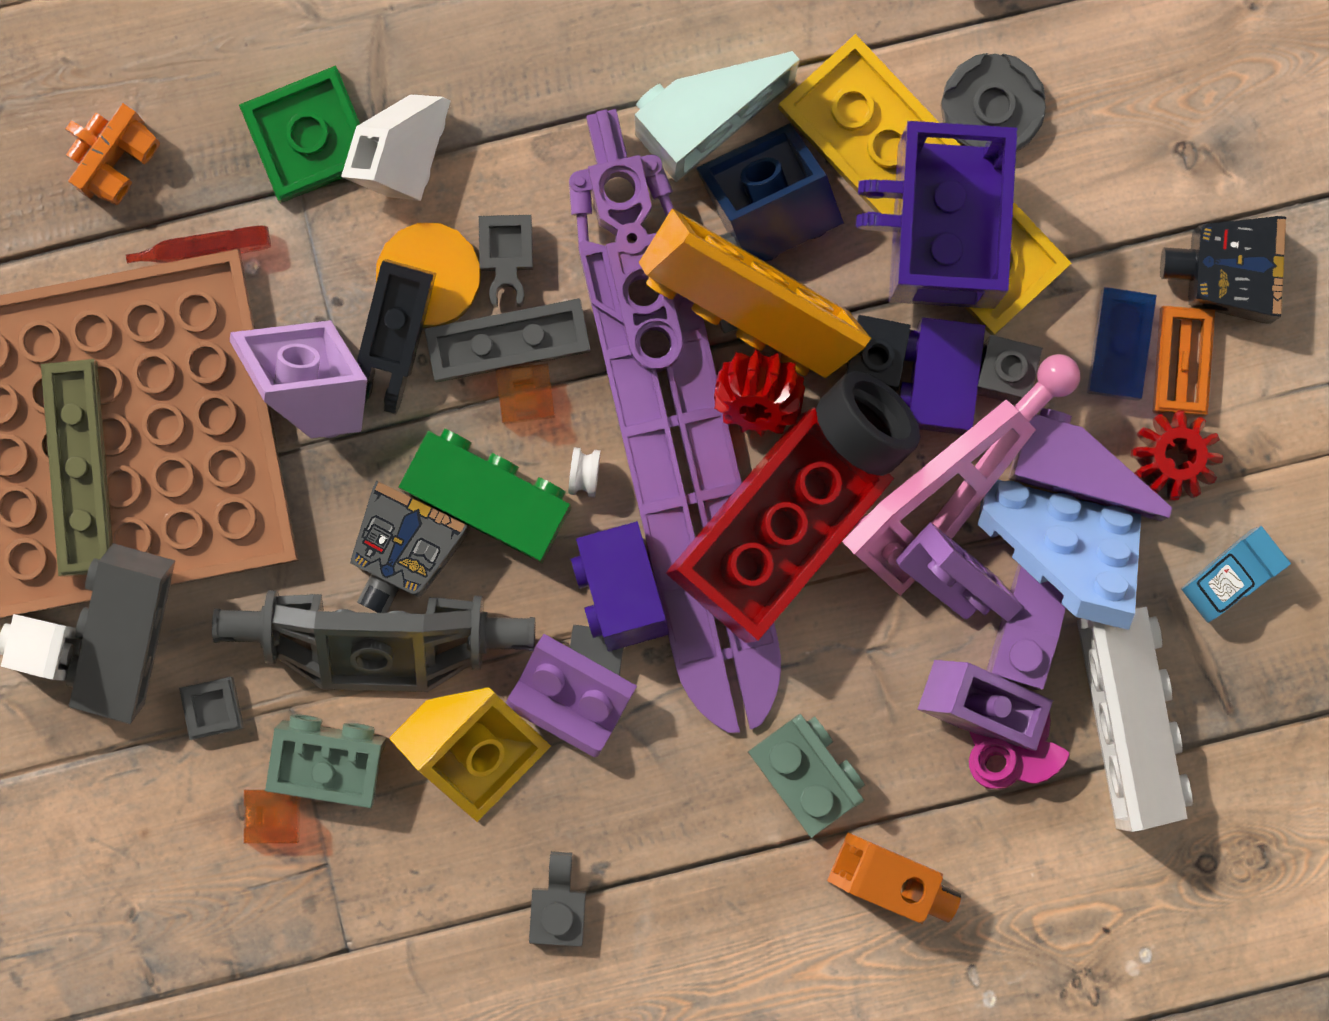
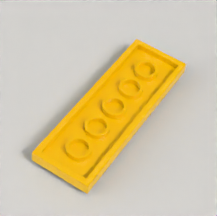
(855, 120)

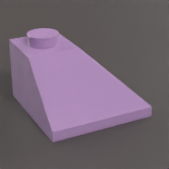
(305, 376)

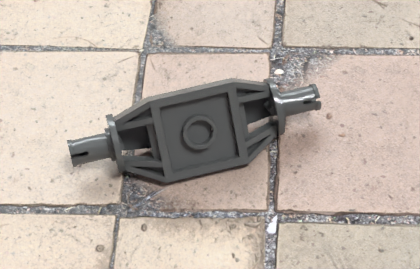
(373, 648)

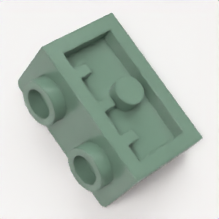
(325, 761)
(807, 774)

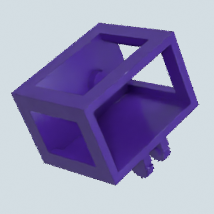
(948, 215)

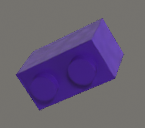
(943, 374)
(621, 586)

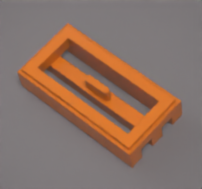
(1186, 315)

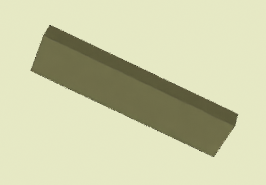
(76, 464)

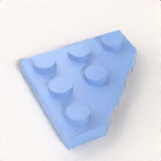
(1071, 543)

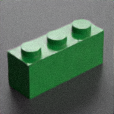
(486, 494)

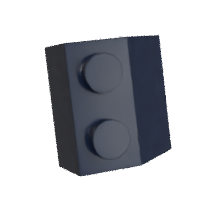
(771, 194)

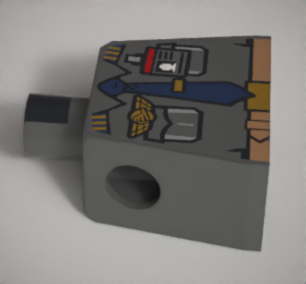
(402, 546)

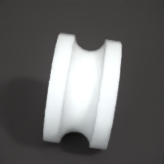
(584, 472)

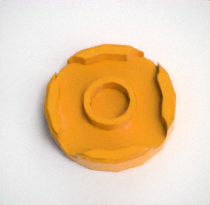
(445, 253)

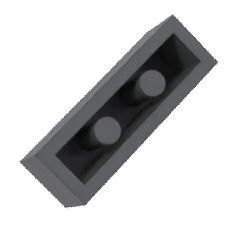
(119, 632)

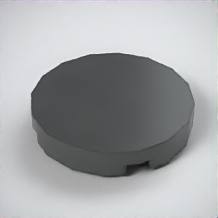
(995, 93)

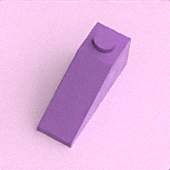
(1074, 463)
(1029, 639)

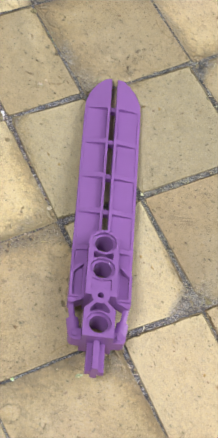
(647, 428)

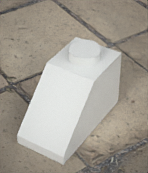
(38, 647)

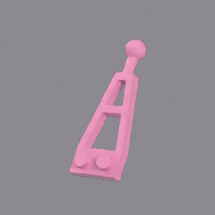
(1006, 429)

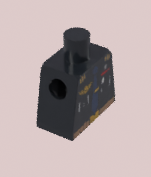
(1233, 267)

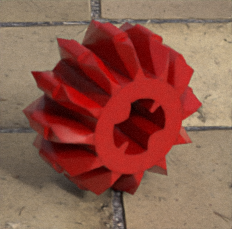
(759, 393)
(1189, 443)

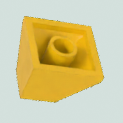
(470, 747)

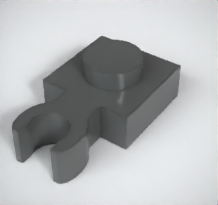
(506, 248)

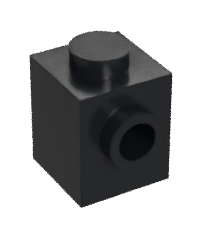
(884, 352)

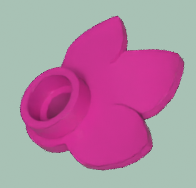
(1021, 763)

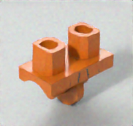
(96, 171)

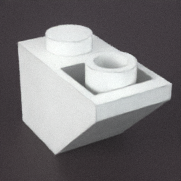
(398, 147)

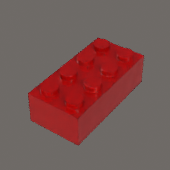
(776, 530)

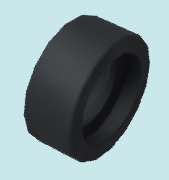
(868, 423)

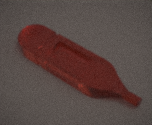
(244, 239)

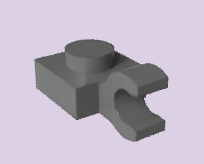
(557, 910)

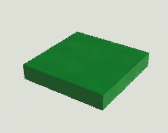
(303, 132)

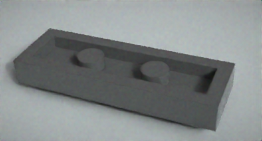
(507, 340)

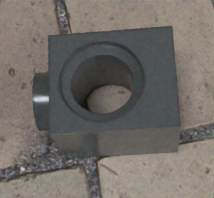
(1007, 369)

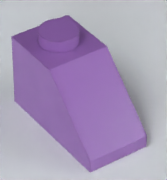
(984, 703)

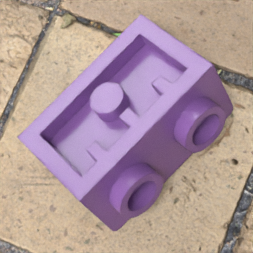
(956, 576)
(570, 696)

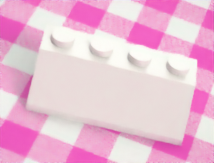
(1134, 722)

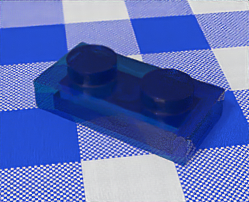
(1121, 344)

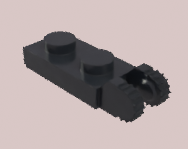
(395, 327)

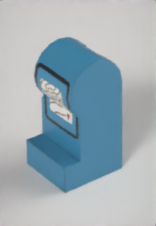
(1235, 573)

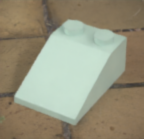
(707, 108)

